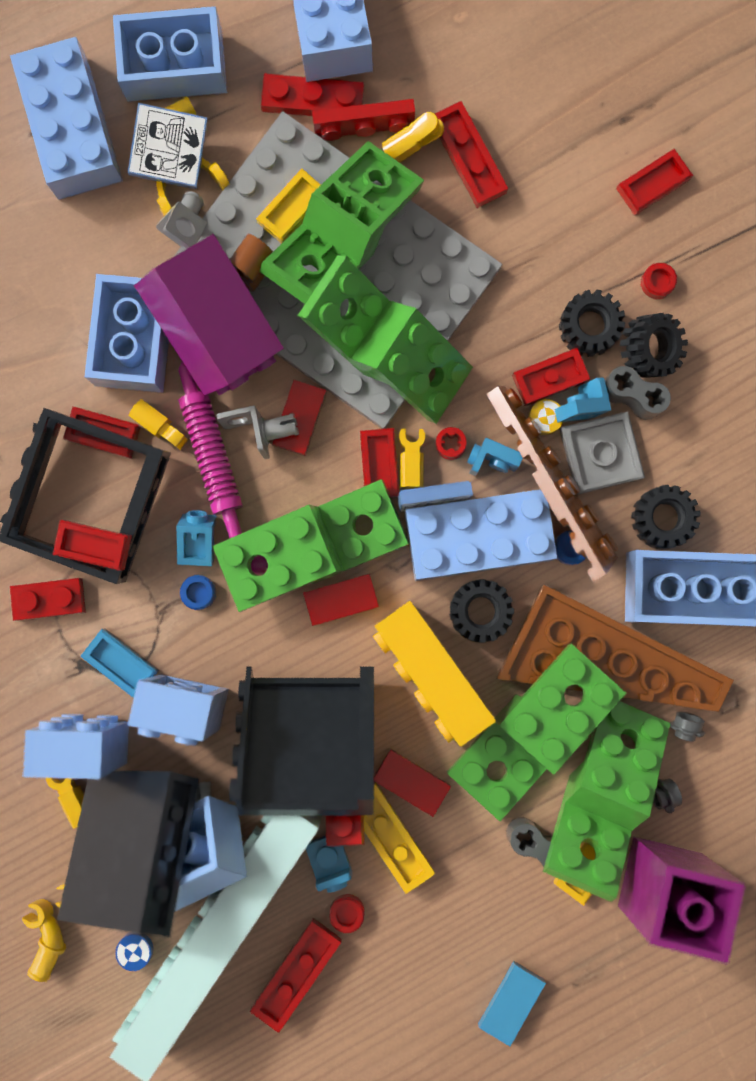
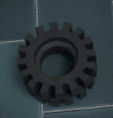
(592, 303)
(668, 340)
(686, 517)
(502, 605)

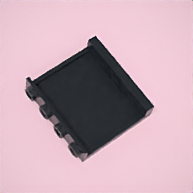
(305, 746)
(130, 852)

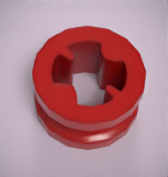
(451, 432)

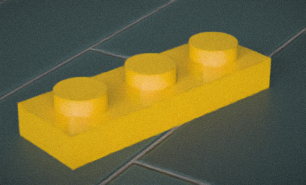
(396, 844)

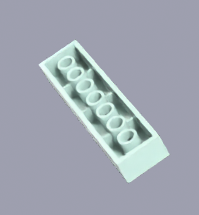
(210, 944)

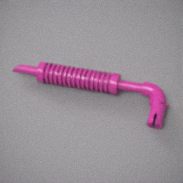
(212, 459)

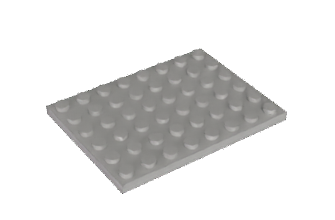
(414, 264)

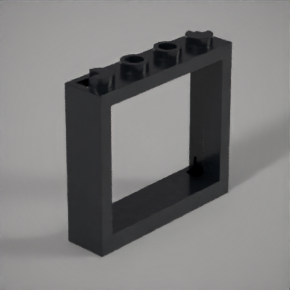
(26, 488)

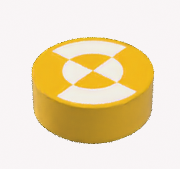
(544, 415)

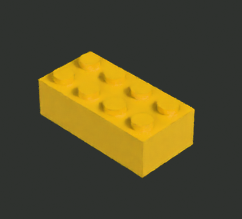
(434, 673)

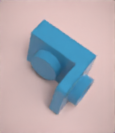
(589, 403)
(500, 457)
(195, 538)
(329, 865)

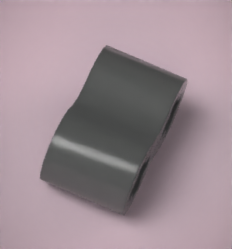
(636, 393)
(538, 844)

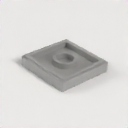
(602, 452)

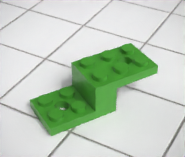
(343, 220)
(385, 339)
(310, 545)
(536, 732)
(607, 800)

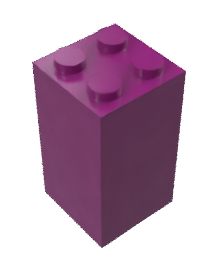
(209, 317)
(681, 899)

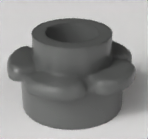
(687, 726)
(667, 795)

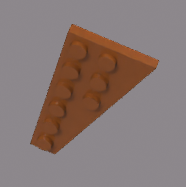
(558, 489)
(627, 657)

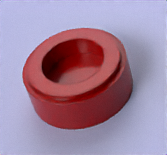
(658, 280)
(347, 913)

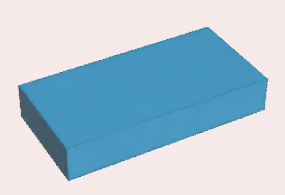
(117, 661)
(511, 1003)

